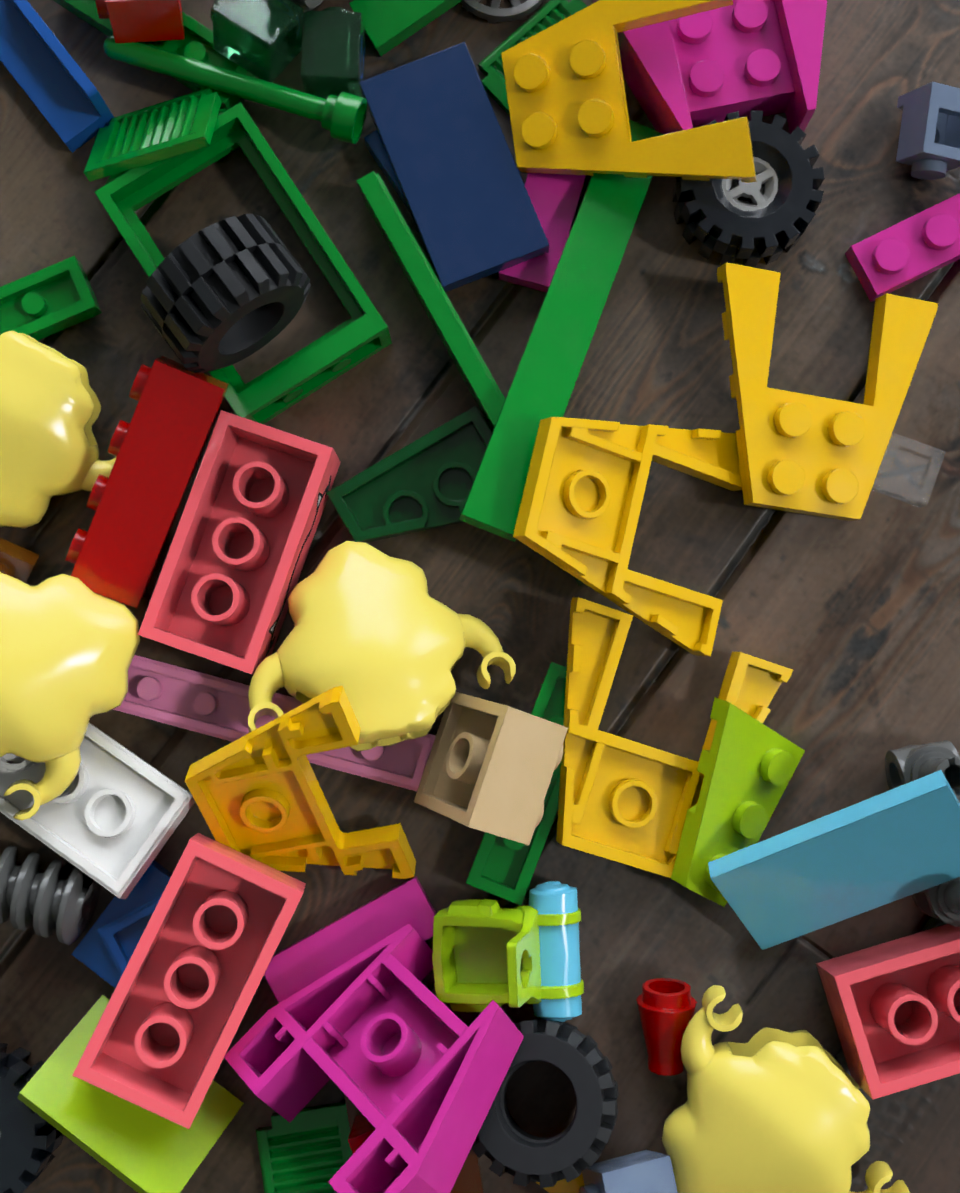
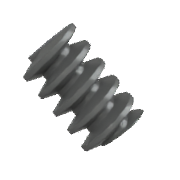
(45, 898)

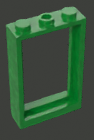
(320, 360)

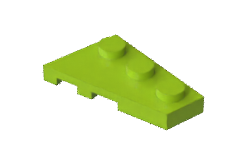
(737, 797)

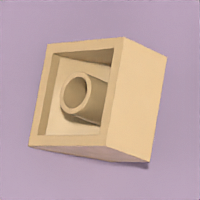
(491, 767)

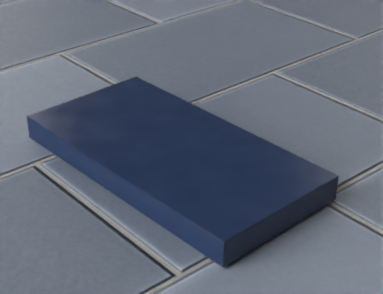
(454, 167)

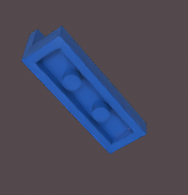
(50, 75)

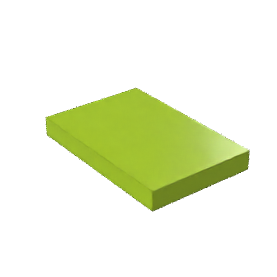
(123, 1137)

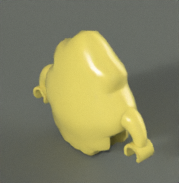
(43, 429)
(381, 637)
(59, 666)
(766, 1114)

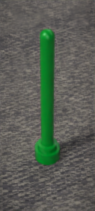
(339, 114)

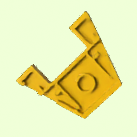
(270, 805)

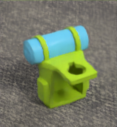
(511, 953)

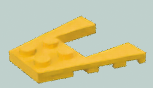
(573, 104)
(807, 448)
(586, 508)
(619, 793)

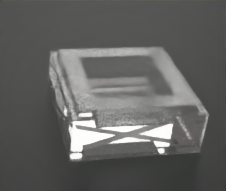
(908, 470)

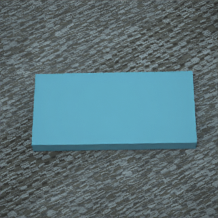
(844, 862)

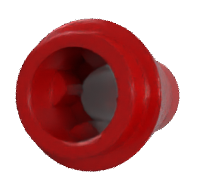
(664, 1014)

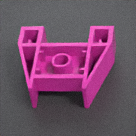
(727, 62)
(393, 1055)

